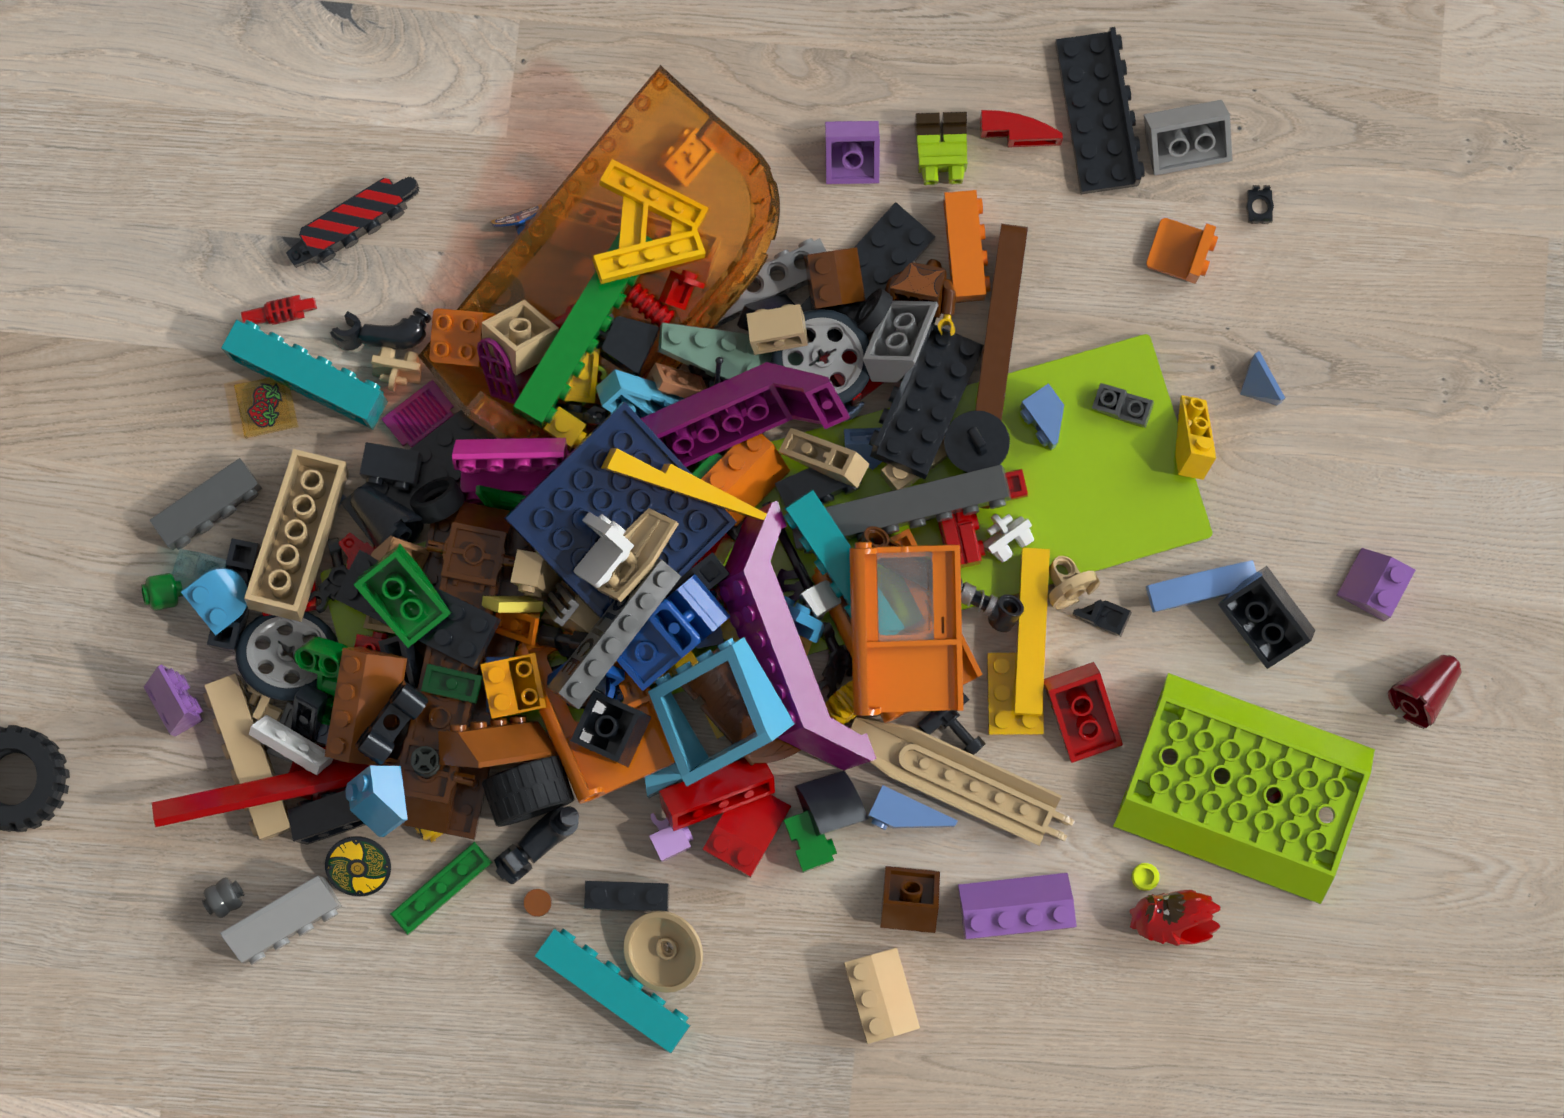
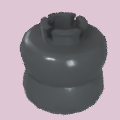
(223, 897)

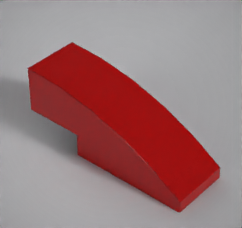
(1019, 129)

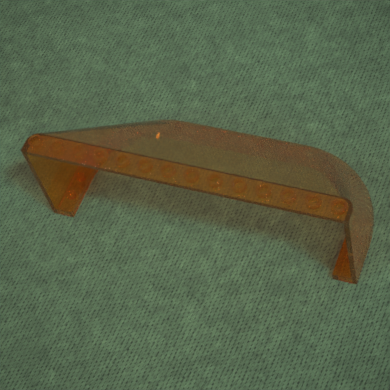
(549, 264)

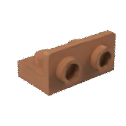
(675, 381)

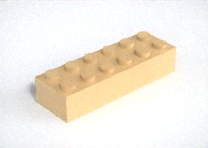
(297, 535)

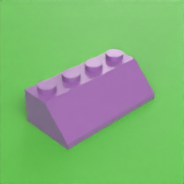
(1016, 906)

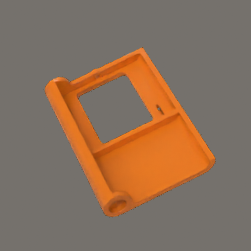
(587, 771)

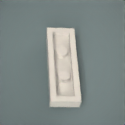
(290, 744)

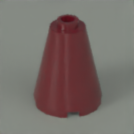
(1426, 690)

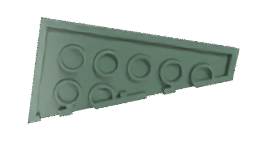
(704, 345)

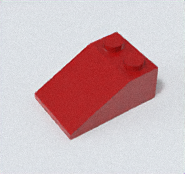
(1083, 712)
(746, 833)

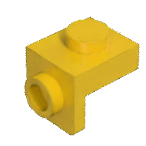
(566, 426)

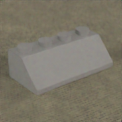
(282, 919)

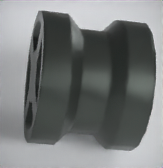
(422, 757)

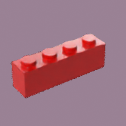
(716, 793)

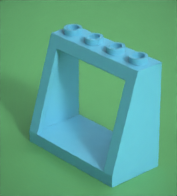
(760, 698)

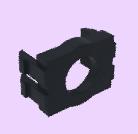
(1265, 195)

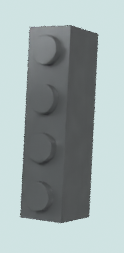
(206, 504)

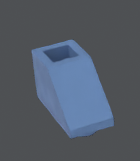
(1045, 413)

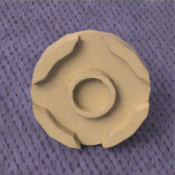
(1070, 586)

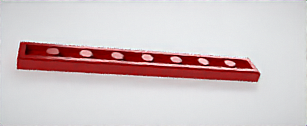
(253, 793)

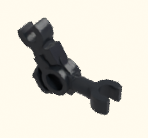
(330, 586)
(838, 662)

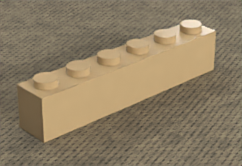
(247, 754)

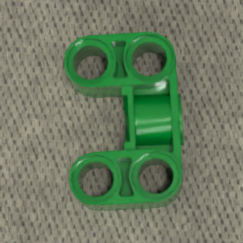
(324, 659)

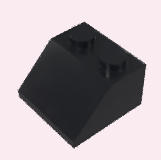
(611, 728)

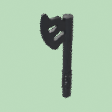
(799, 570)

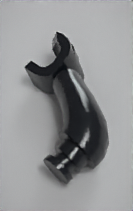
(401, 335)
(540, 838)

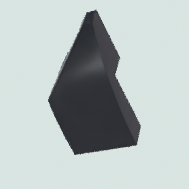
(1105, 616)

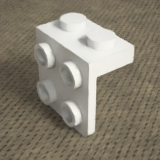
(606, 553)

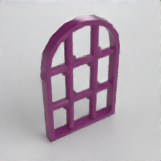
(498, 350)

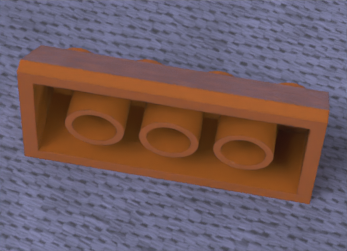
(361, 692)
(494, 743)

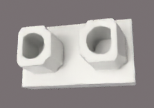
(1016, 529)

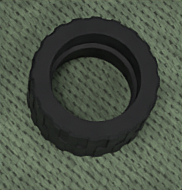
(527, 791)

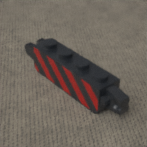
(352, 220)

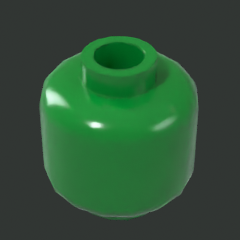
(161, 591)

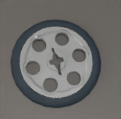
(853, 340)
(250, 658)

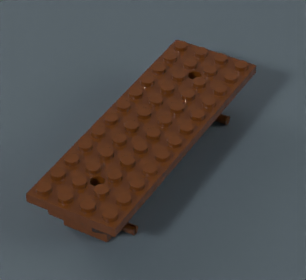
(468, 559)

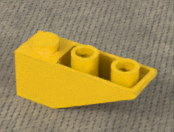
(1194, 440)

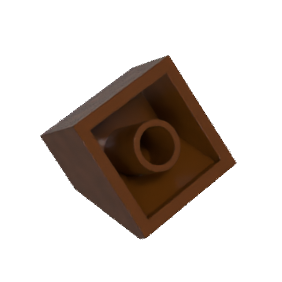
(834, 278)
(910, 899)

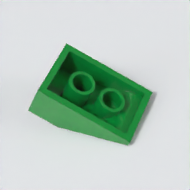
(402, 595)

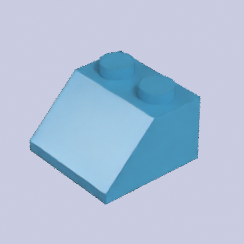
(378, 798)

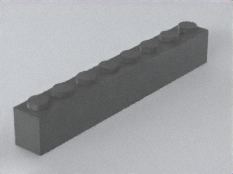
(920, 503)

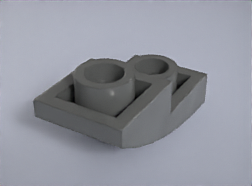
(1122, 405)

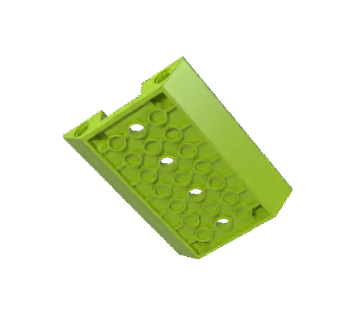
(1234, 820)

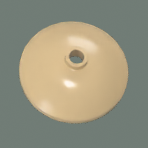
(652, 959)

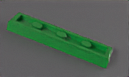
(441, 888)

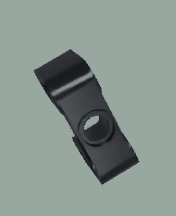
(378, 739)

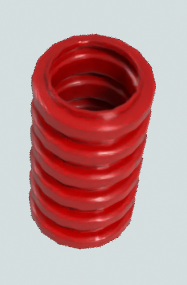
(649, 305)

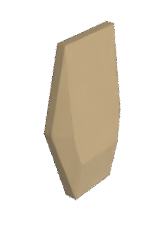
(649, 537)

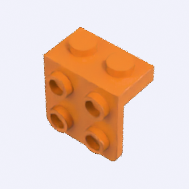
(1181, 250)
(457, 336)

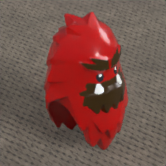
(1175, 917)

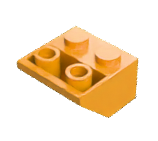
(513, 685)

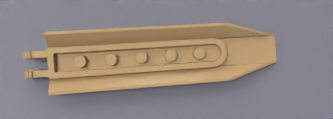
(963, 780)

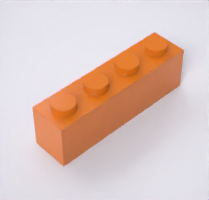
(965, 245)

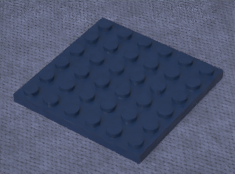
(555, 508)

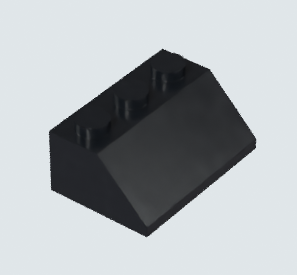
(1267, 617)

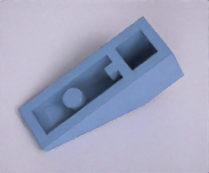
(899, 811)

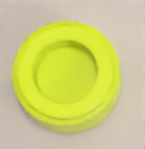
(1145, 876)

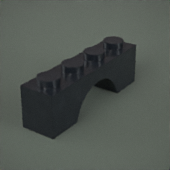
(241, 559)

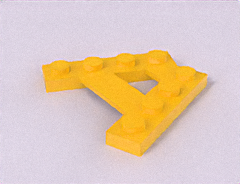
(635, 254)

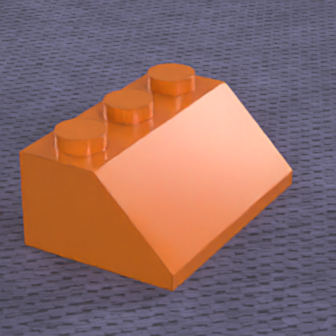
(748, 472)

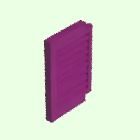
(419, 414)

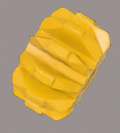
(841, 704)

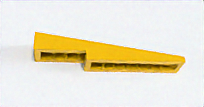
(677, 481)
(1031, 631)

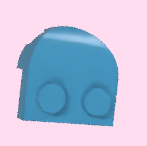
(217, 597)
(805, 624)

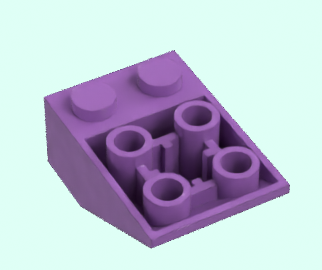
(172, 701)

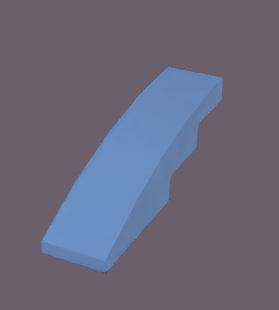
(1198, 586)

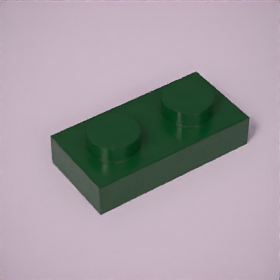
(451, 683)

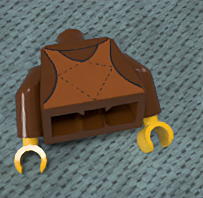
(925, 283)

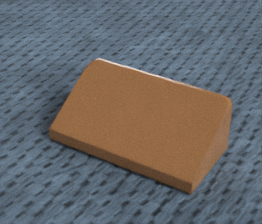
(417, 552)

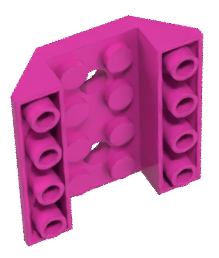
(506, 463)

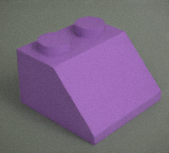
(852, 152)
(1376, 583)

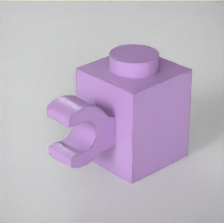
(670, 842)

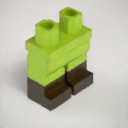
(943, 155)

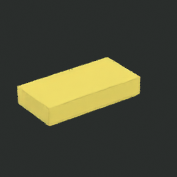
(512, 604)

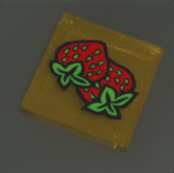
(265, 407)

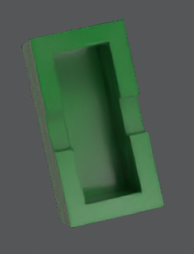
(814, 849)

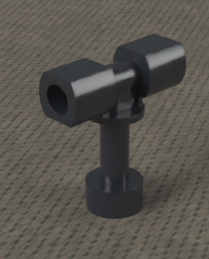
(554, 638)
(949, 718)

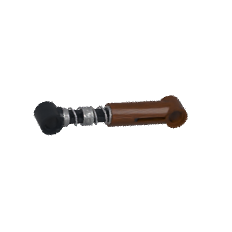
(1001, 611)

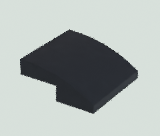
(831, 802)

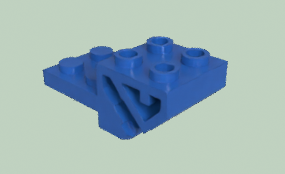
(672, 632)

